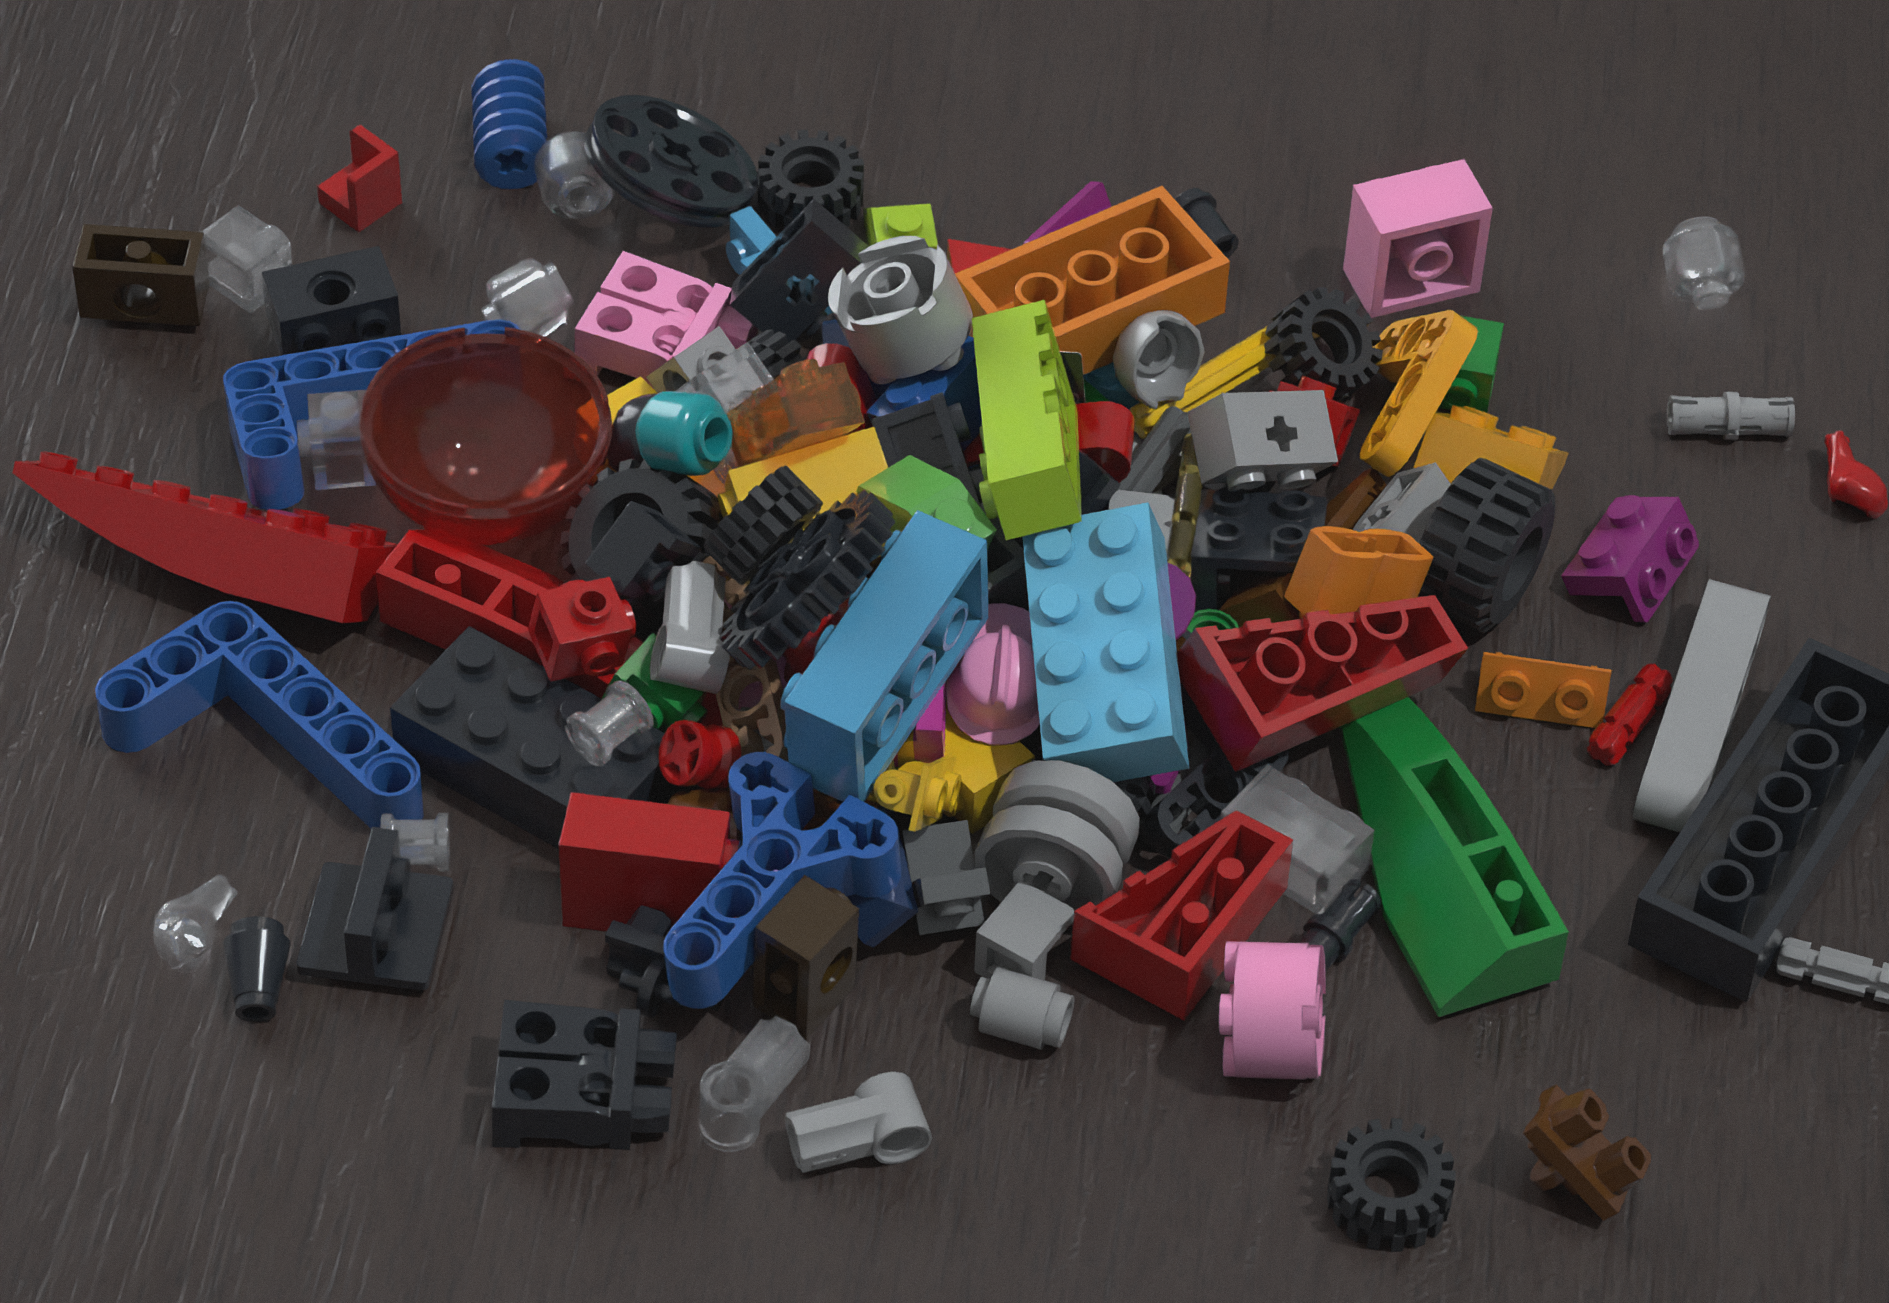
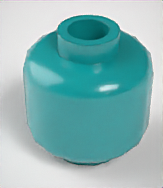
(683, 433)

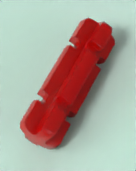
(1630, 714)

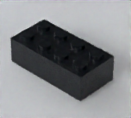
(499, 737)

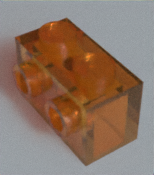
(795, 411)

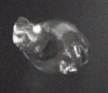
(187, 924)

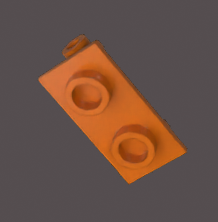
(1542, 690)

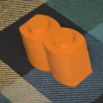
(1356, 568)

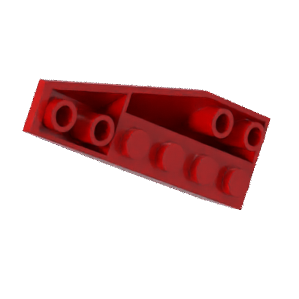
(219, 541)
(445, 586)

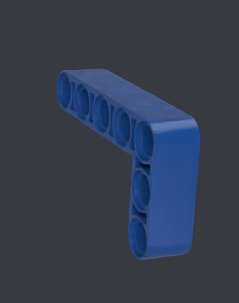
(271, 395)
(242, 657)

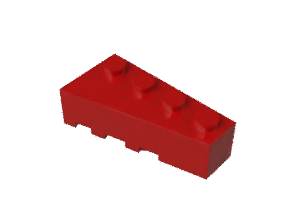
(1305, 676)

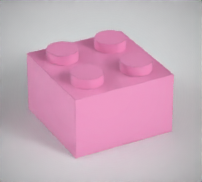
(1417, 238)

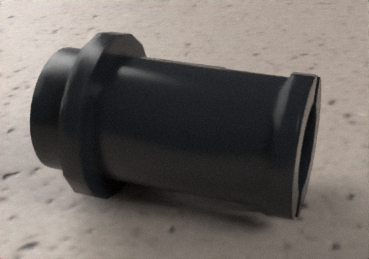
(1202, 209)

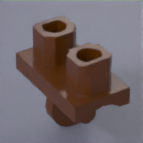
(1577, 1154)

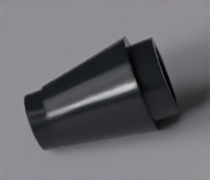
(256, 966)

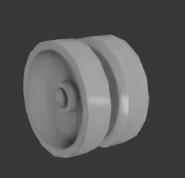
(1059, 833)

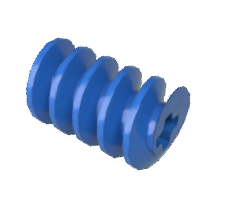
(508, 122)

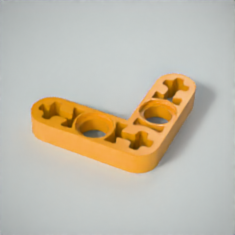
(1423, 360)

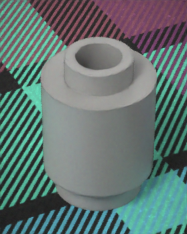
(1022, 1009)

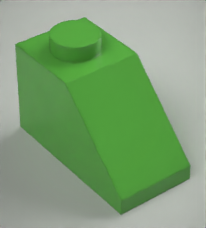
(921, 487)

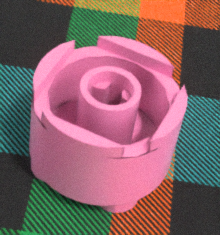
(1273, 1010)

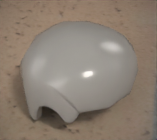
(1158, 356)

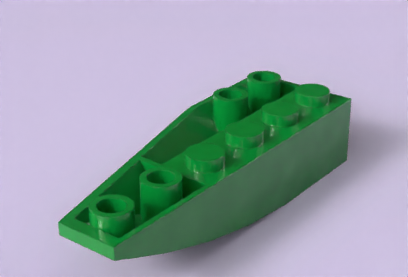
(1448, 866)

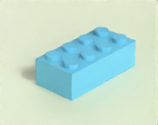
(1106, 645)

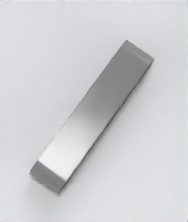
(1701, 705)

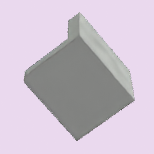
(1021, 932)

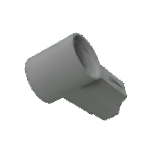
(688, 641)
(876, 1121)

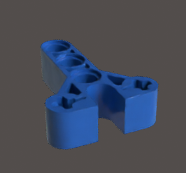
(771, 806)

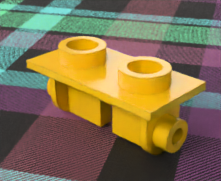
(920, 790)

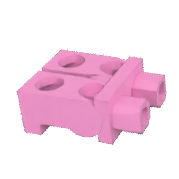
(652, 316)

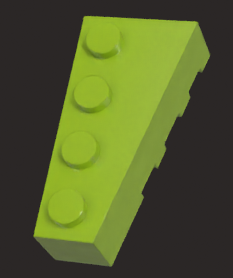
(1026, 423)

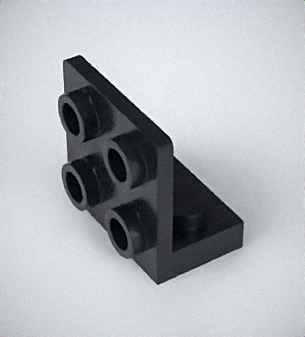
(1248, 534)

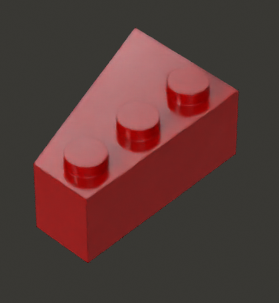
(1172, 925)

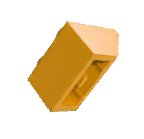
(1471, 434)

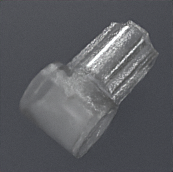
(748, 1083)

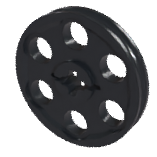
(670, 160)

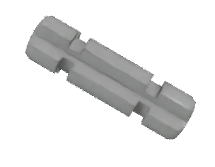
(1833, 969)

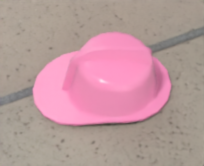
(995, 681)

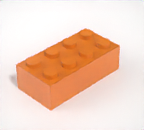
(1107, 274)

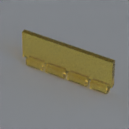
(1185, 508)

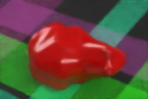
(1853, 480)

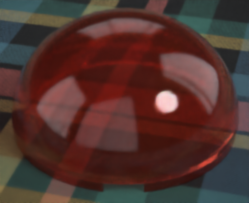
(485, 433)

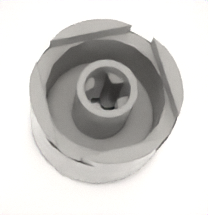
(901, 309)

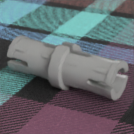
(1730, 415)

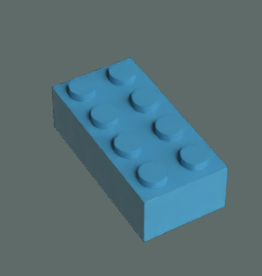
(886, 656)

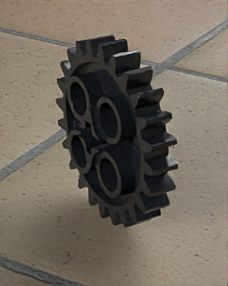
(807, 580)

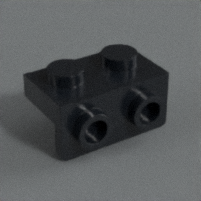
(933, 435)

